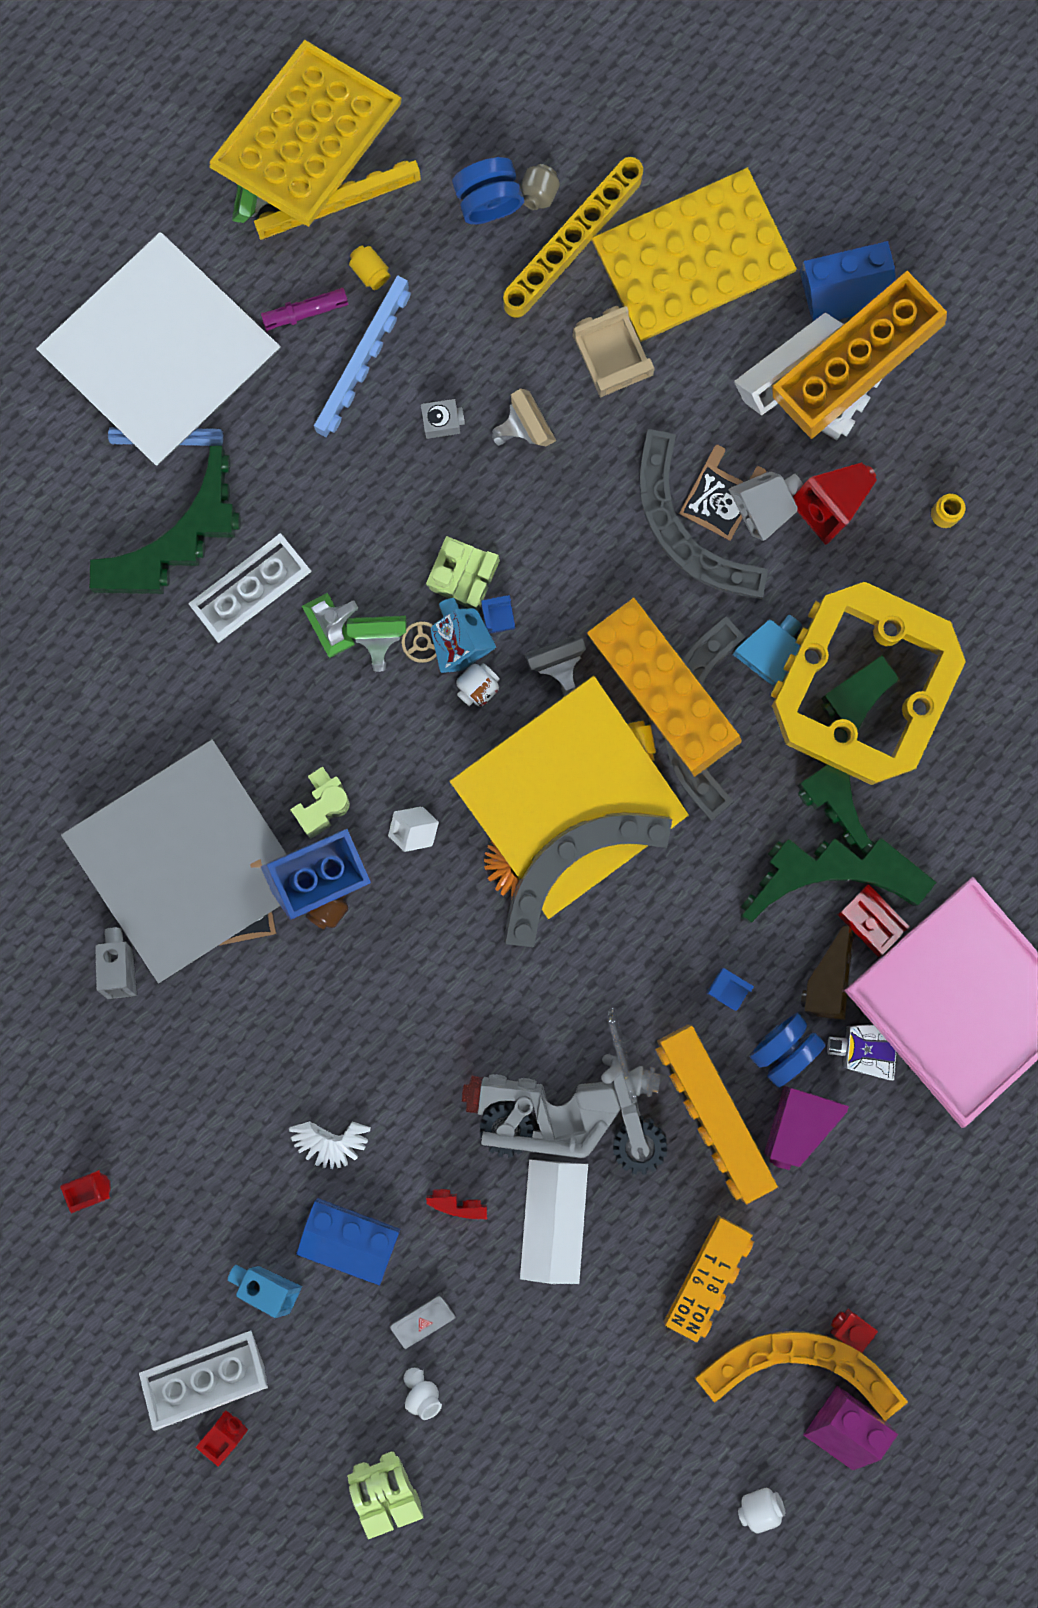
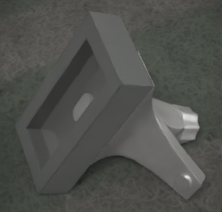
(558, 660)

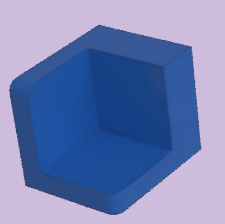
(498, 614)
(729, 989)

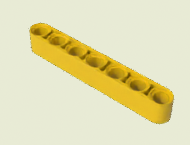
(578, 225)

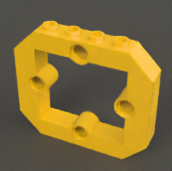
(912, 625)

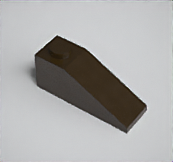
(826, 986)

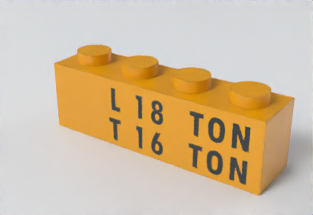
(708, 1279)

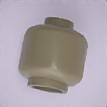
(539, 186)

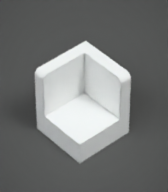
(413, 828)

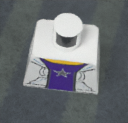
(865, 1051)

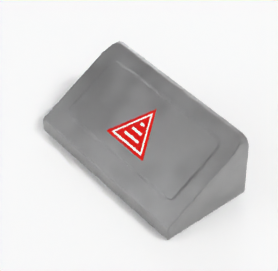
(422, 1320)

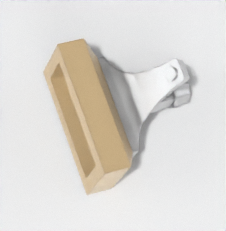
(524, 422)

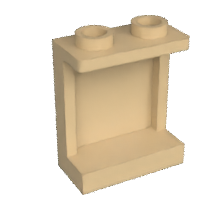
(612, 351)

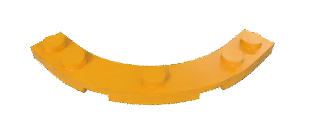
(802, 1349)

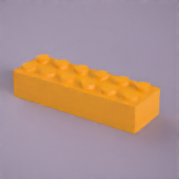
(859, 354)
(664, 687)
(717, 1114)

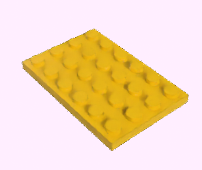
(305, 133)
(694, 254)

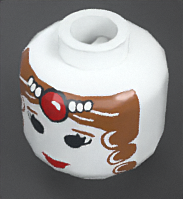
(477, 685)

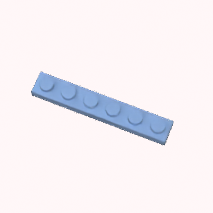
(369, 346)

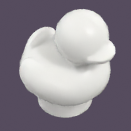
(424, 1395)

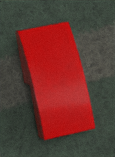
(447, 1203)

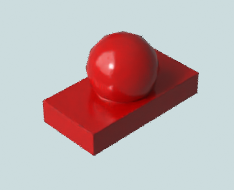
(86, 1191)

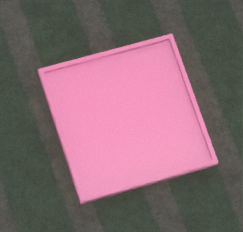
(958, 1001)

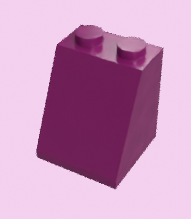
(800, 1126)
(850, 1431)

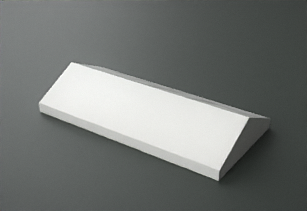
(252, 591)
(554, 1222)
(203, 1384)

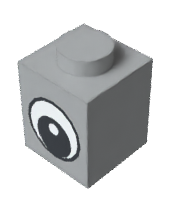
(442, 418)

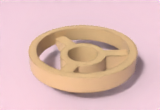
(415, 647)

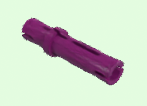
(300, 310)

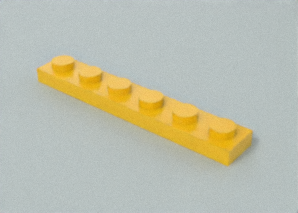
(346, 196)

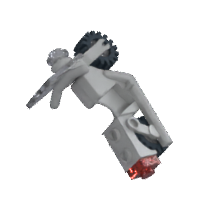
(580, 1122)

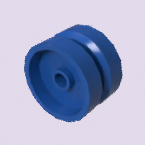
(488, 190)
(790, 1053)

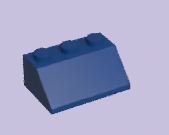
(847, 280)
(316, 874)
(348, 1241)

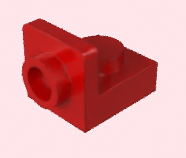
(852, 1330)
(222, 1438)

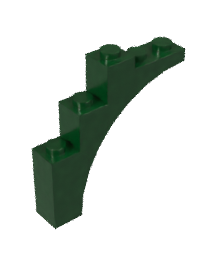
(207, 517)
(830, 785)
(834, 862)

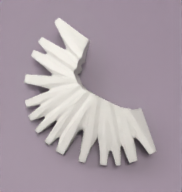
(329, 1145)

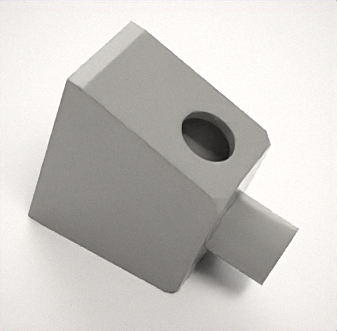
(766, 502)
(117, 977)

